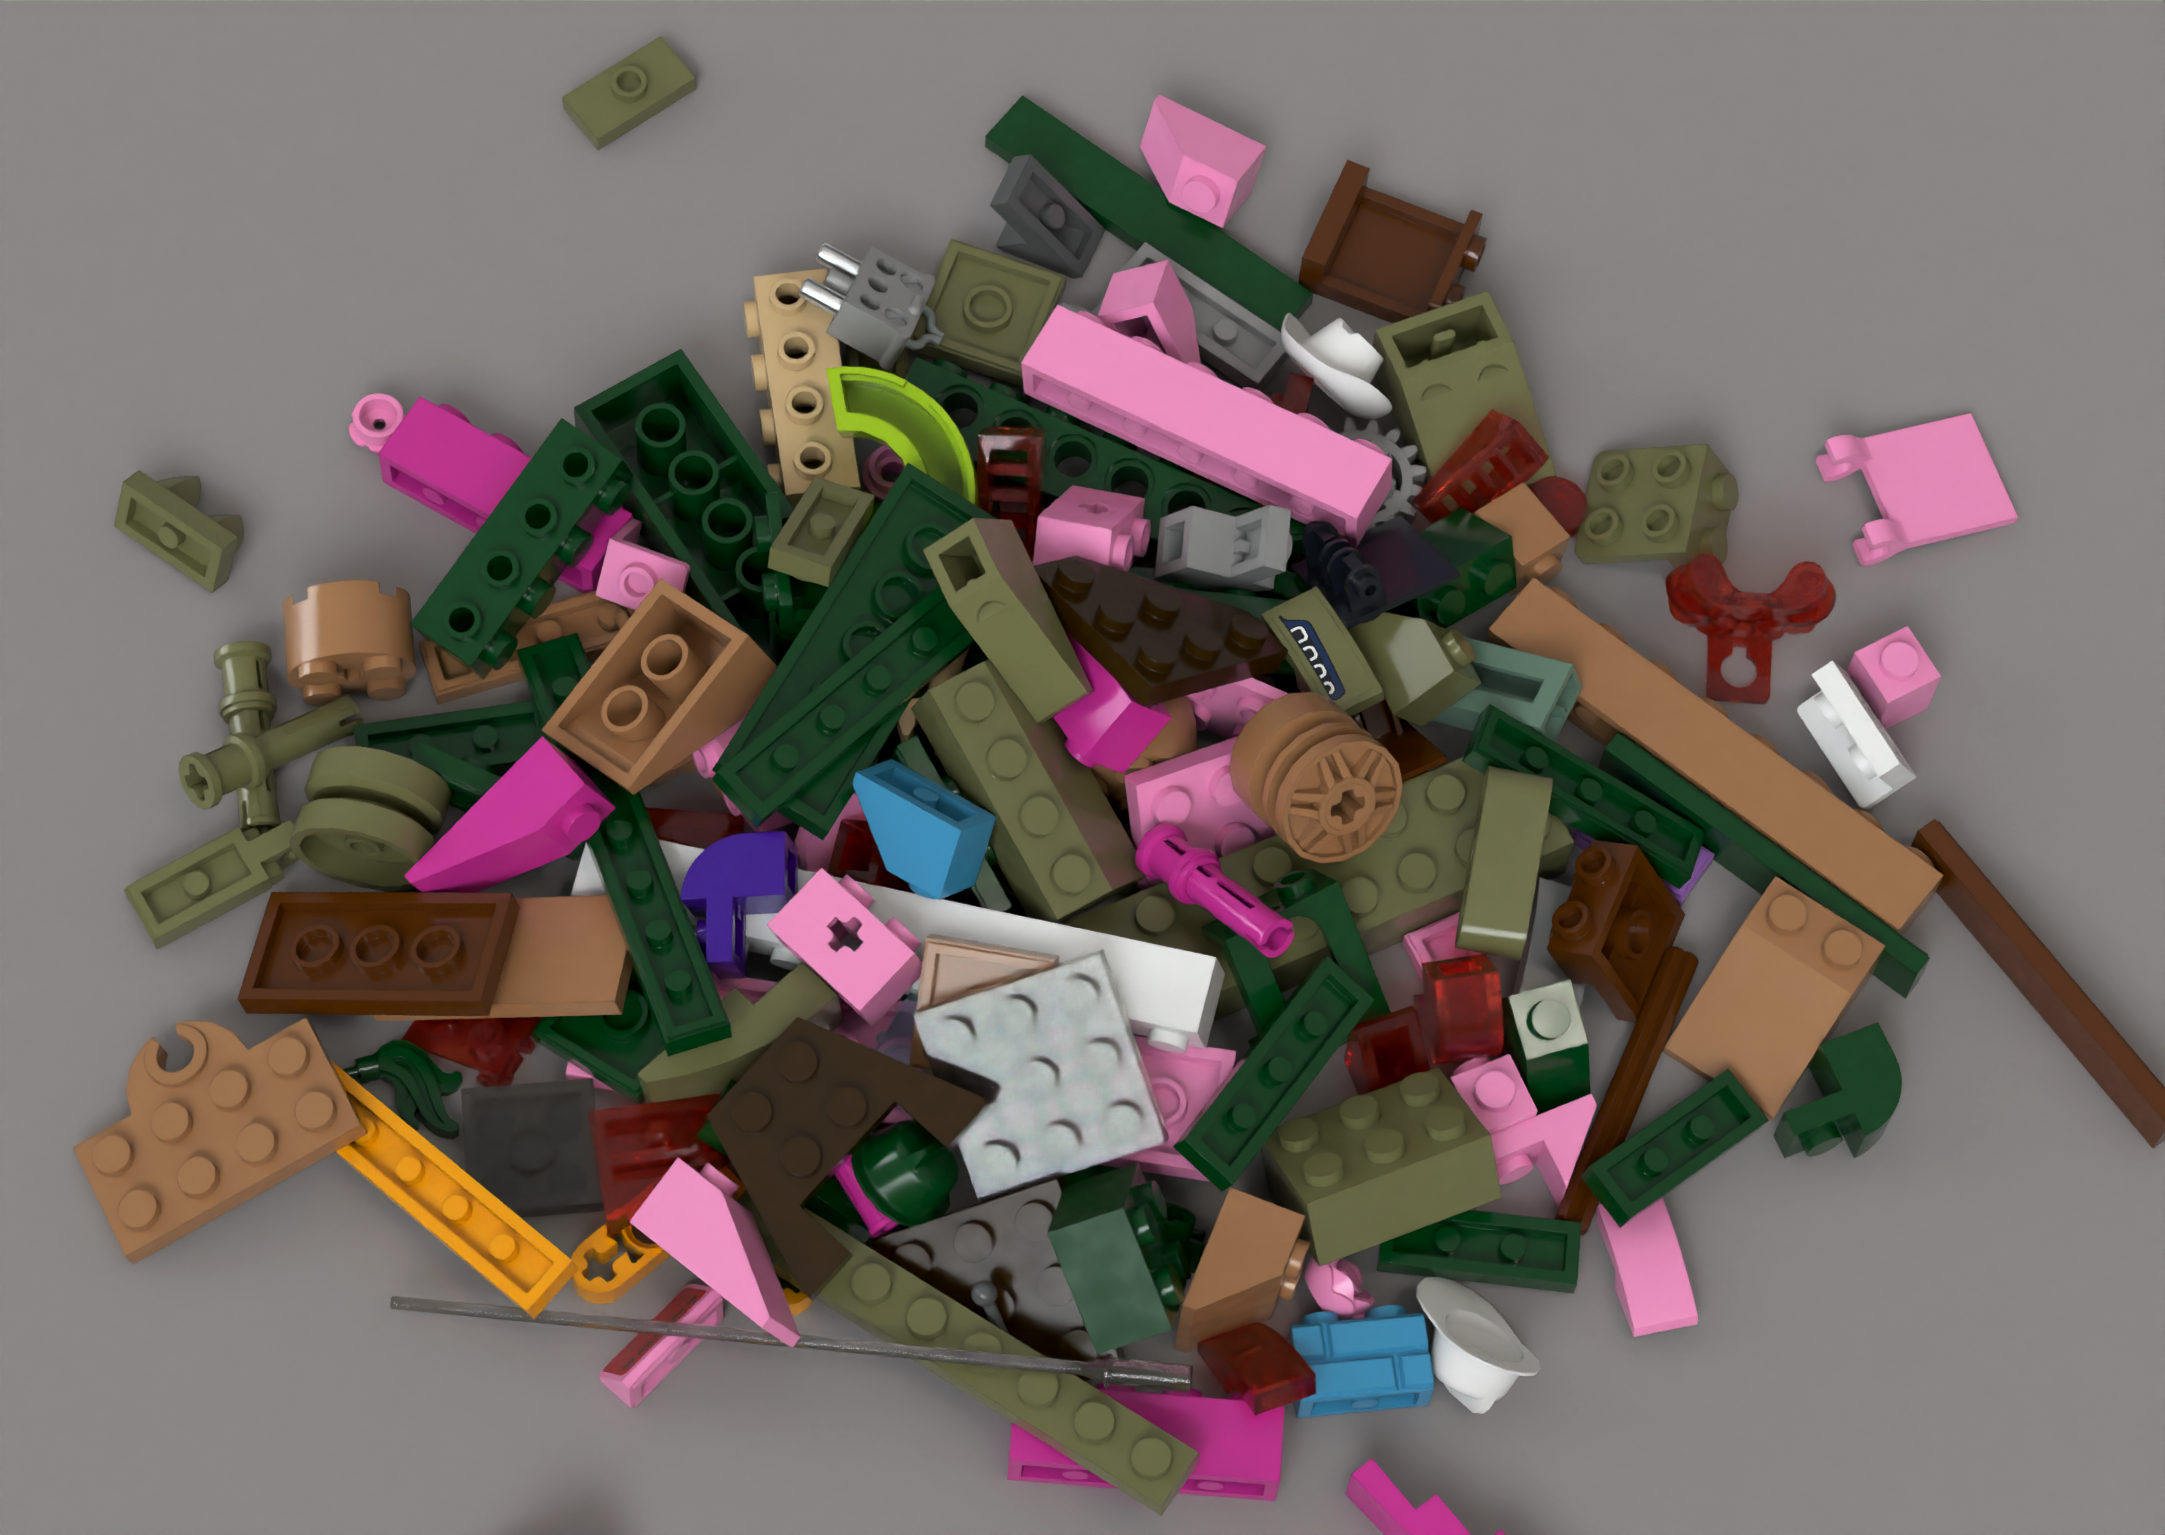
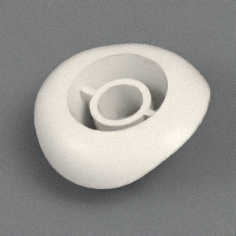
(1339, 364)

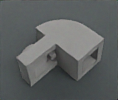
(1224, 550)

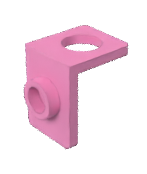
(633, 570)

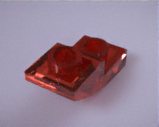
(1259, 1366)

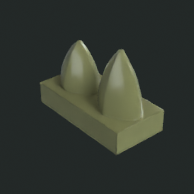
(168, 524)

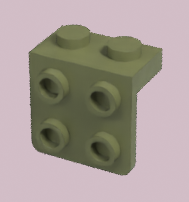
(1657, 506)

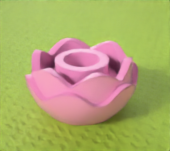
(1338, 1288)

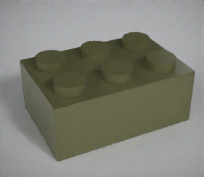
(1381, 1165)

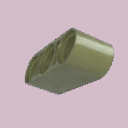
(1503, 863)

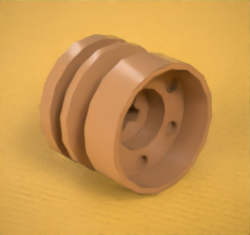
(1315, 777)

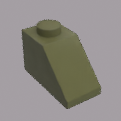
(1417, 664)

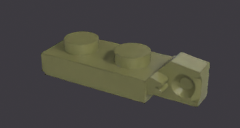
(210, 881)

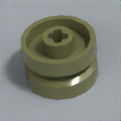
(369, 816)

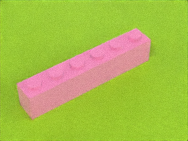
(1206, 423)

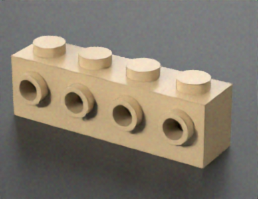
(797, 387)

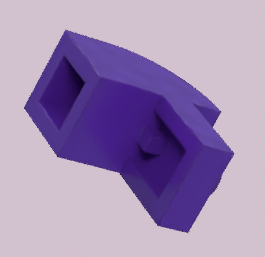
(734, 880)

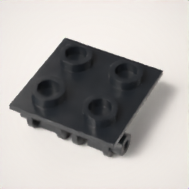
(1380, 574)

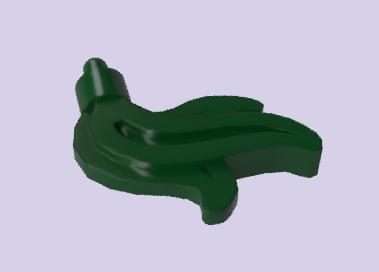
(416, 1084)

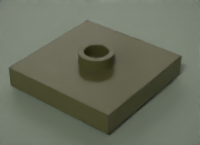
(988, 310)

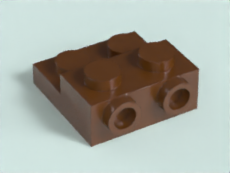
(1615, 926)

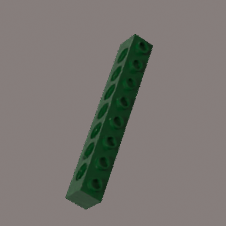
(1109, 457)

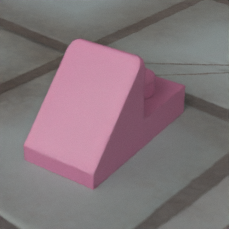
(1549, 1140)

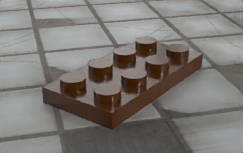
(379, 953)

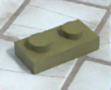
(821, 532)

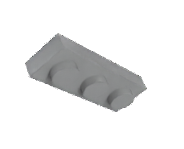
(1226, 332)

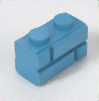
(1364, 1361)

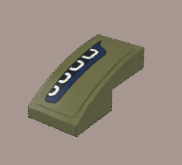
(1323, 652)

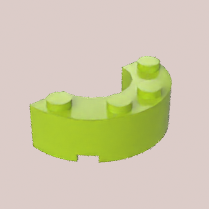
(905, 420)

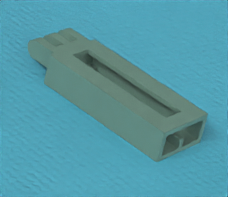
(1521, 685)

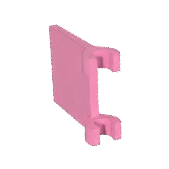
(1926, 482)

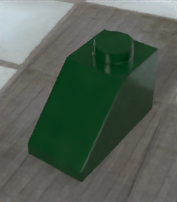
(1548, 1044)

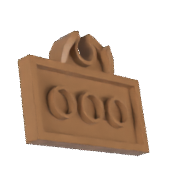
(214, 1131)

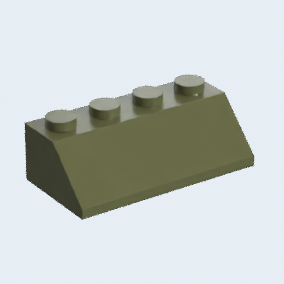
(1052, 820)

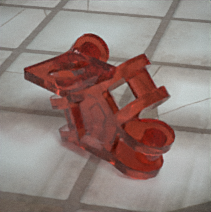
(1730, 618)

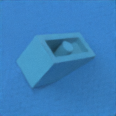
(923, 829)

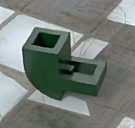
(1859, 1096)

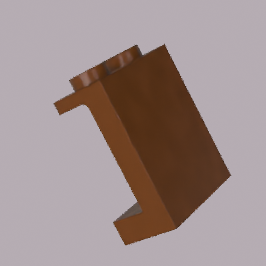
(1387, 252)

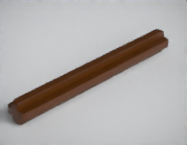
(1630, 1079)

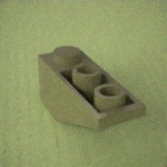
(1009, 614)

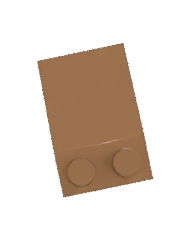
(660, 690)
(1775, 996)

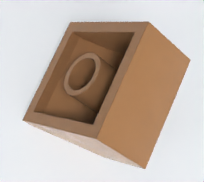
(1243, 1270)

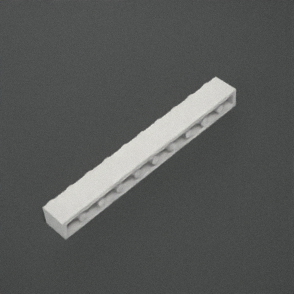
(1162, 988)

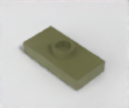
(629, 93)

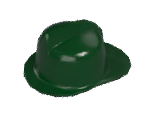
(906, 1173)

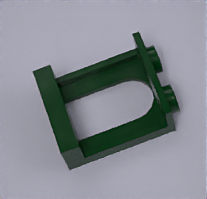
(1304, 895)

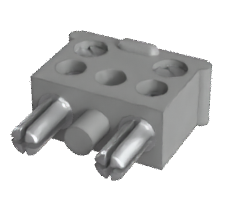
(873, 302)

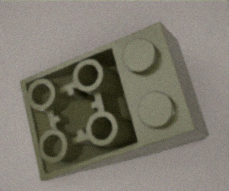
(1446, 377)

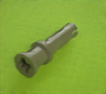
(248, 710)
(248, 758)

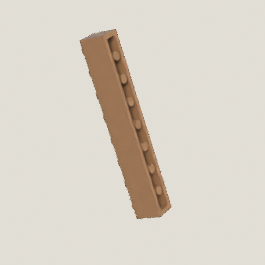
(1718, 757)

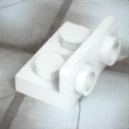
(1854, 738)

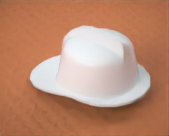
(1472, 1344)

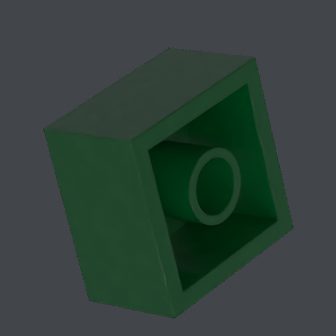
(1119, 1257)

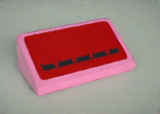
(653, 1356)

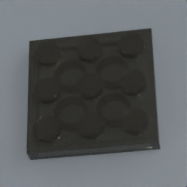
(1054, 1069)

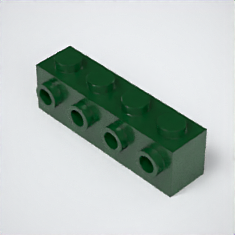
(524, 550)

